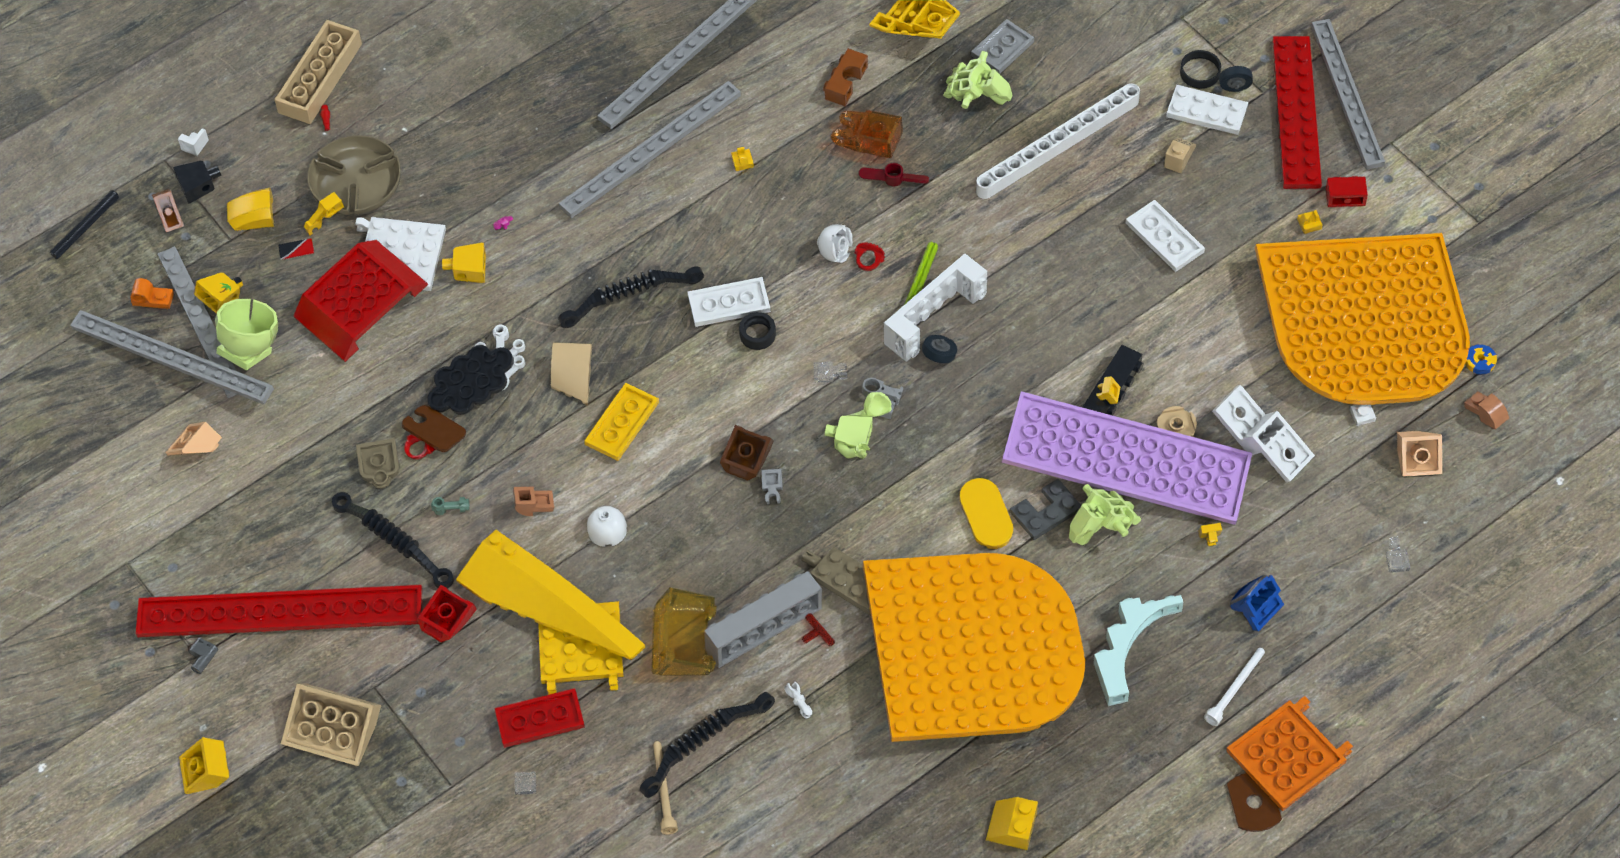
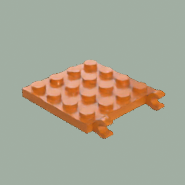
(1287, 754)

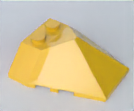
(917, 18)

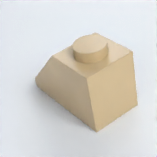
(1178, 154)

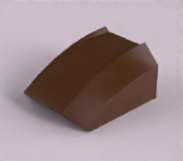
(745, 453)

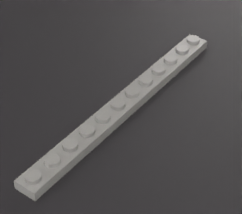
(673, 62)
(649, 149)
(172, 357)

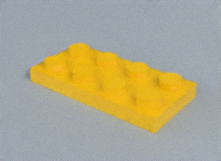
(621, 421)

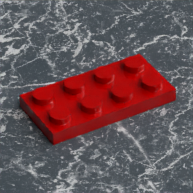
(539, 717)

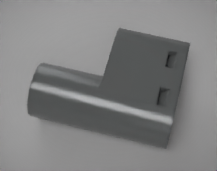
(204, 652)

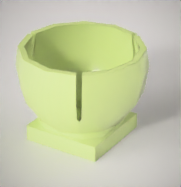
(245, 339)

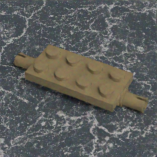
(841, 576)

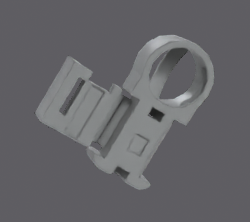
(893, 393)

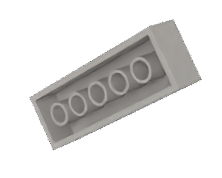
(763, 619)

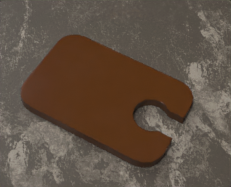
(437, 429)

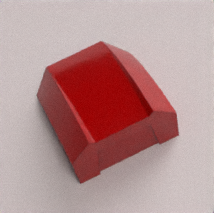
(445, 614)

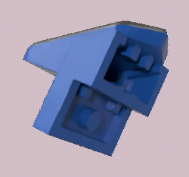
(1258, 601)

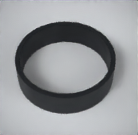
(1200, 84)

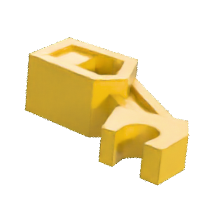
(326, 208)

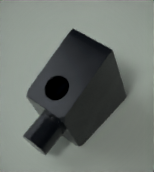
(196, 179)

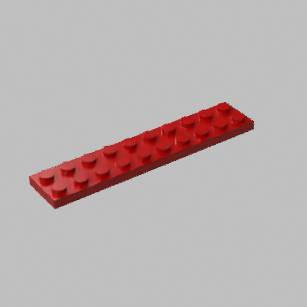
(1296, 112)

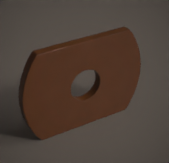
(1250, 818)

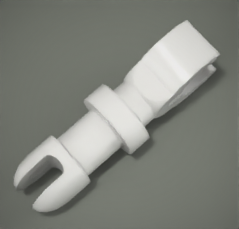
(794, 692)

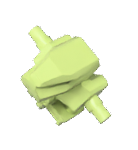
(977, 79)
(1099, 511)

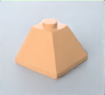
(195, 439)
(1419, 453)

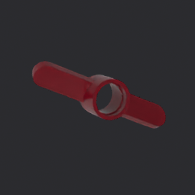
(883, 175)

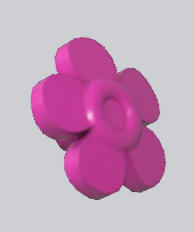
(504, 221)

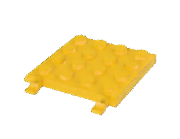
(573, 659)

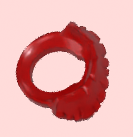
(879, 254)
(411, 439)

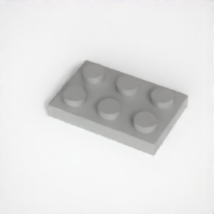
(1003, 45)

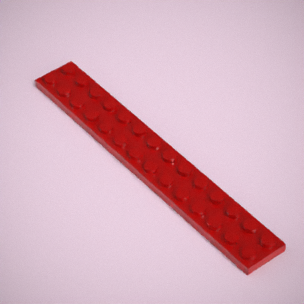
(279, 611)

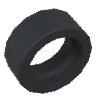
(762, 342)

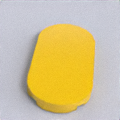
(986, 513)

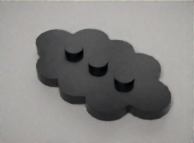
(470, 379)

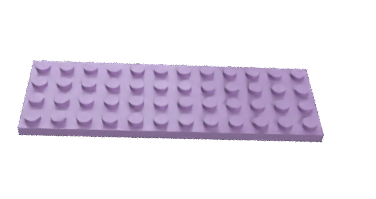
(1127, 458)

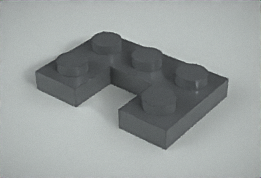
(1038, 523)

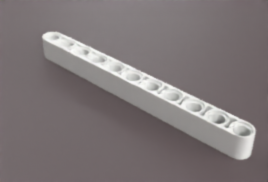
(1057, 141)

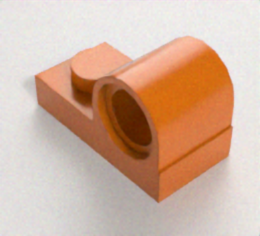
(146, 295)

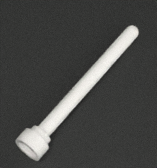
(1214, 714)

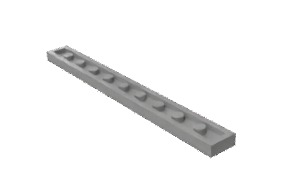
(1348, 94)
(193, 307)

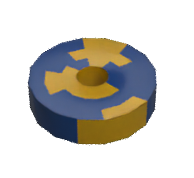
(1484, 352)

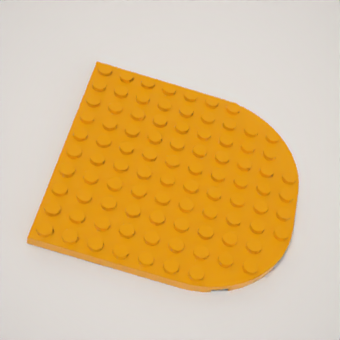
(1366, 316)
(972, 645)

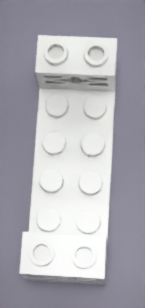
(901, 328)

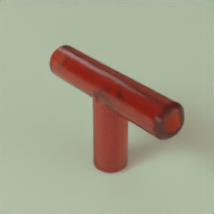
(818, 630)

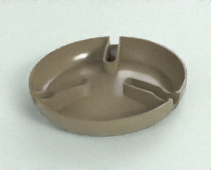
(358, 171)

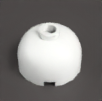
(834, 243)
(606, 526)

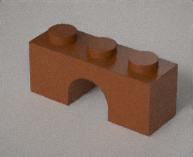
(851, 65)

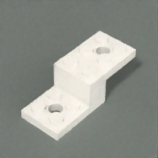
(1263, 433)

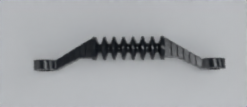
(598, 297)
(393, 536)
(723, 716)

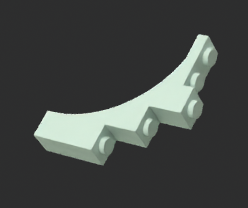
(1120, 637)

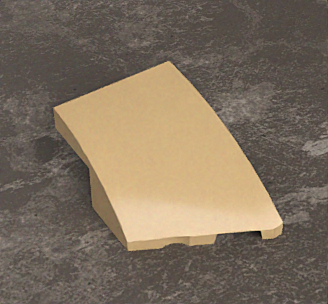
(571, 369)

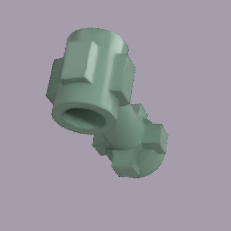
(440, 507)

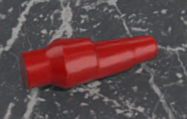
(325, 115)

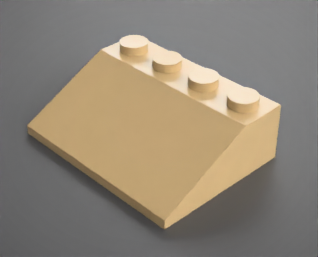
(330, 723)

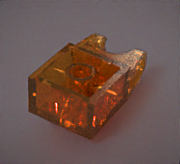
(869, 132)

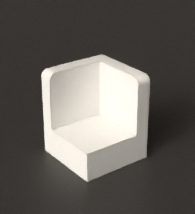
(194, 143)

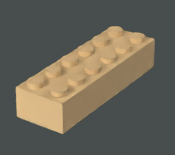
(318, 72)

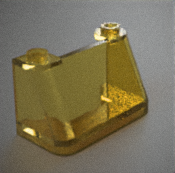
(680, 634)

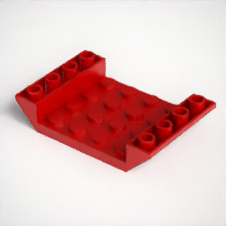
(355, 296)

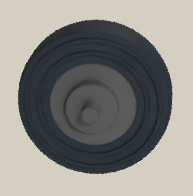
(1236, 78)
(939, 349)

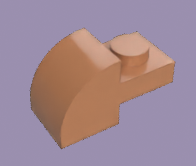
(1490, 409)
(532, 501)

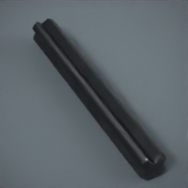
(84, 224)

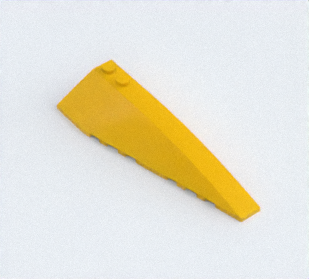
(520, 582)

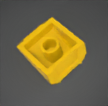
(251, 210)

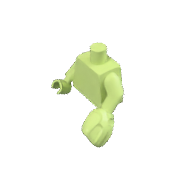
(854, 430)

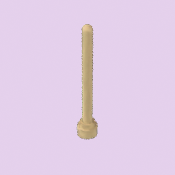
(668, 824)

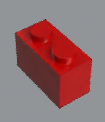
(1346, 191)

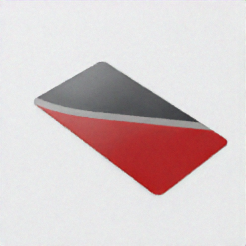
(296, 248)

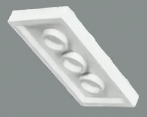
(1207, 109)
(1165, 235)
(728, 301)

